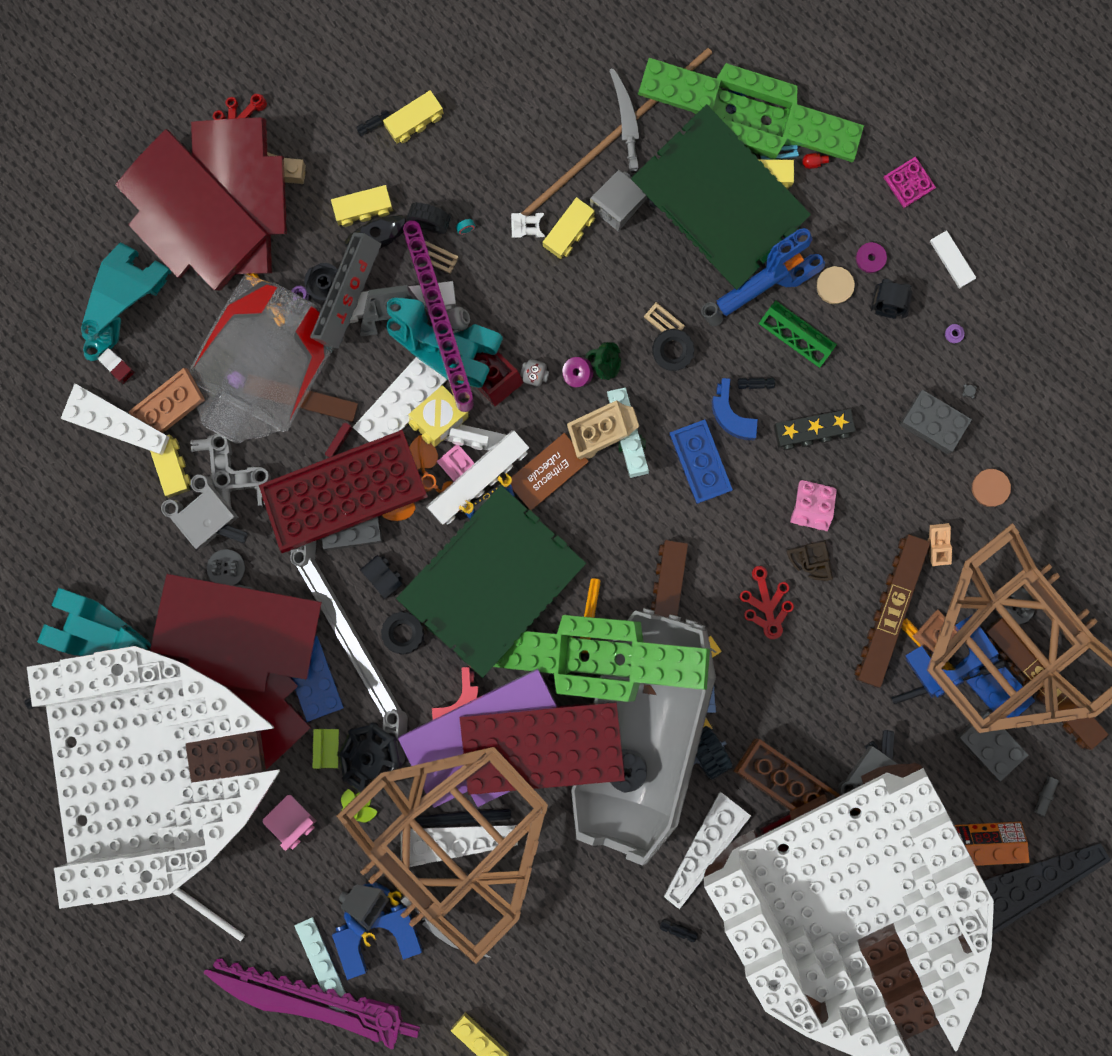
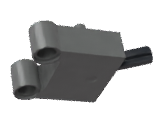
(871, 760)

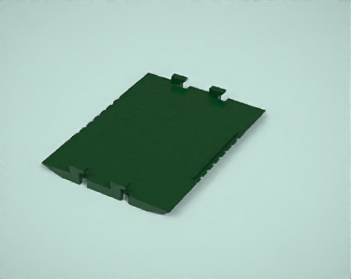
(720, 196)
(491, 581)

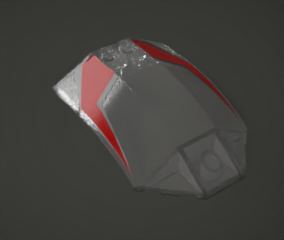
(258, 361)

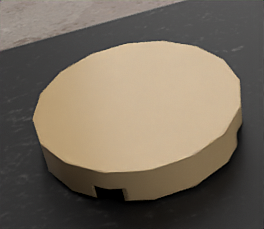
(835, 285)

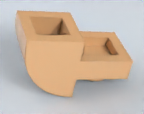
(940, 548)

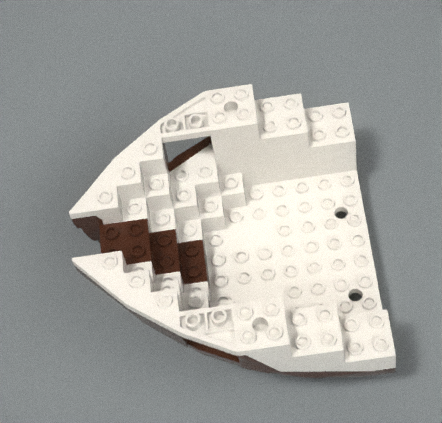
(158, 769)
(864, 918)

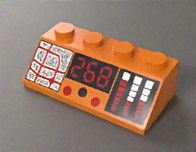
(995, 843)

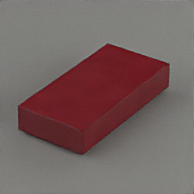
(338, 440)

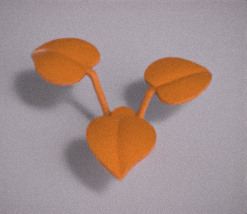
(425, 456)

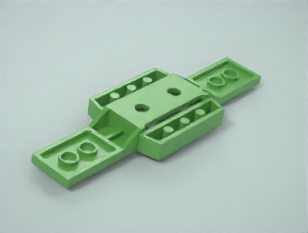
(788, 126)
(643, 660)

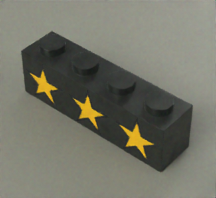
(814, 428)

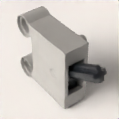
(205, 516)

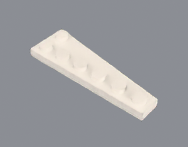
(100, 416)
(713, 837)
(454, 841)

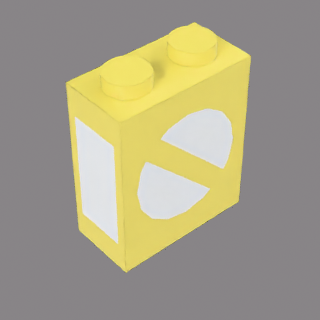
(436, 416)

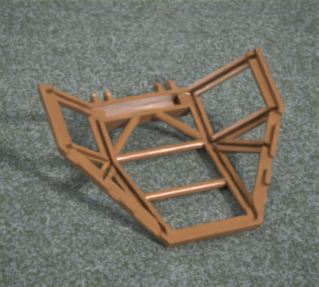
(1062, 619)
(479, 878)

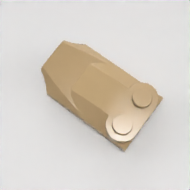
(602, 428)

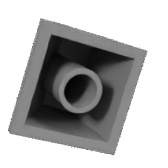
(617, 200)

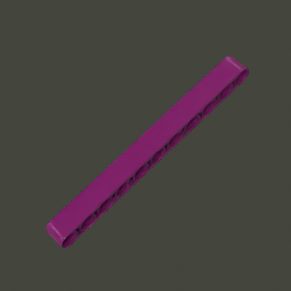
(438, 323)

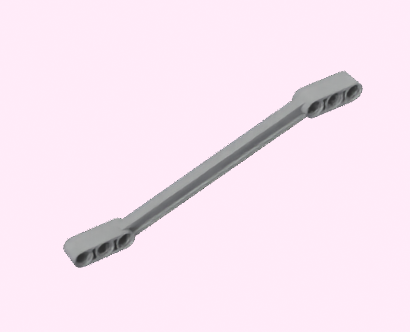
(352, 644)

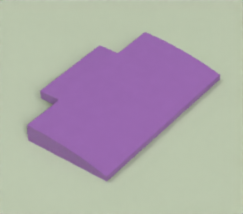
(443, 737)

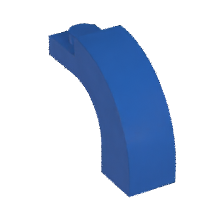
(730, 422)

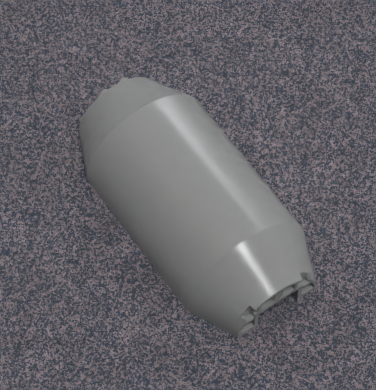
(667, 735)

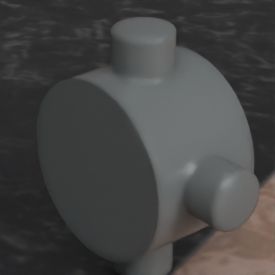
(969, 391)

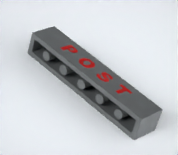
(346, 290)

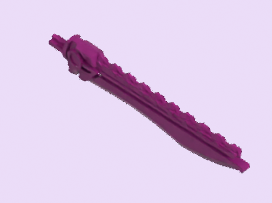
(373, 1013)

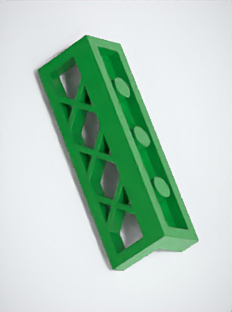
(802, 329)

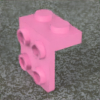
(814, 505)
(289, 822)

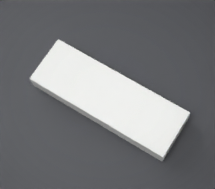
(952, 259)

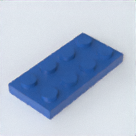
(700, 461)
(319, 692)
(992, 692)

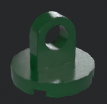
(606, 360)

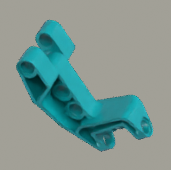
(114, 290)
(421, 341)
(88, 628)

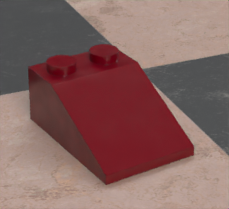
(501, 378)

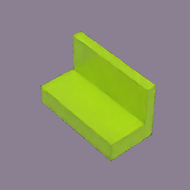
(325, 748)

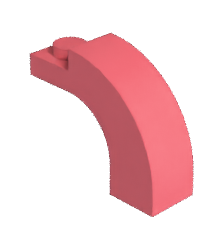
(468, 693)

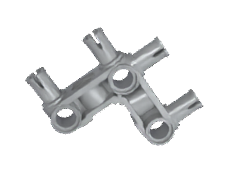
(221, 467)

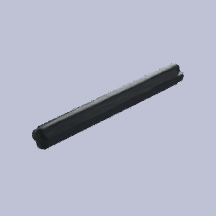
(463, 817)

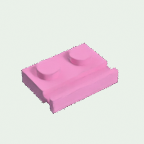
(455, 462)

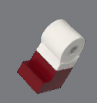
(116, 365)

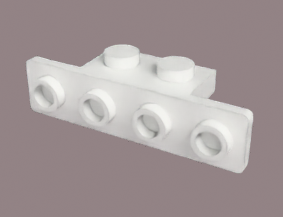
(474, 437)

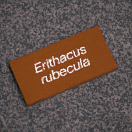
(547, 472)

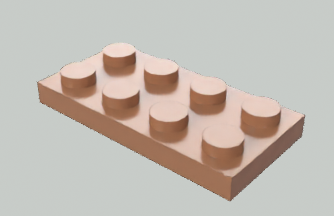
(169, 402)

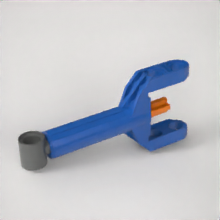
(779, 270)

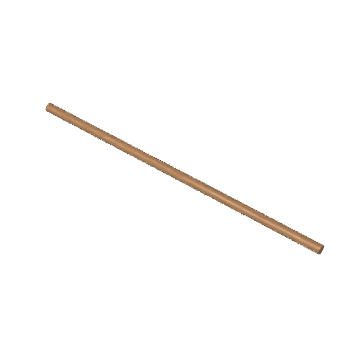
(601, 146)

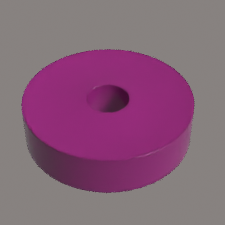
(871, 249)
(585, 372)

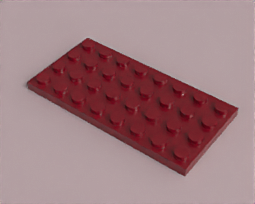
(342, 491)
(547, 746)

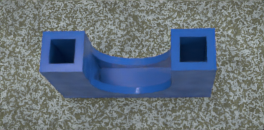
(920, 660)
(349, 943)

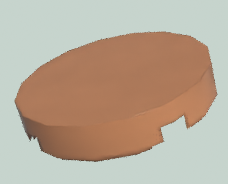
(991, 487)

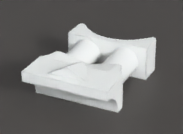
(519, 222)

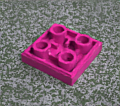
(909, 182)

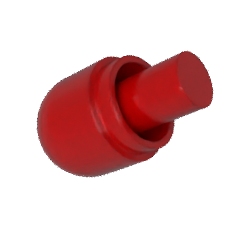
(814, 160)

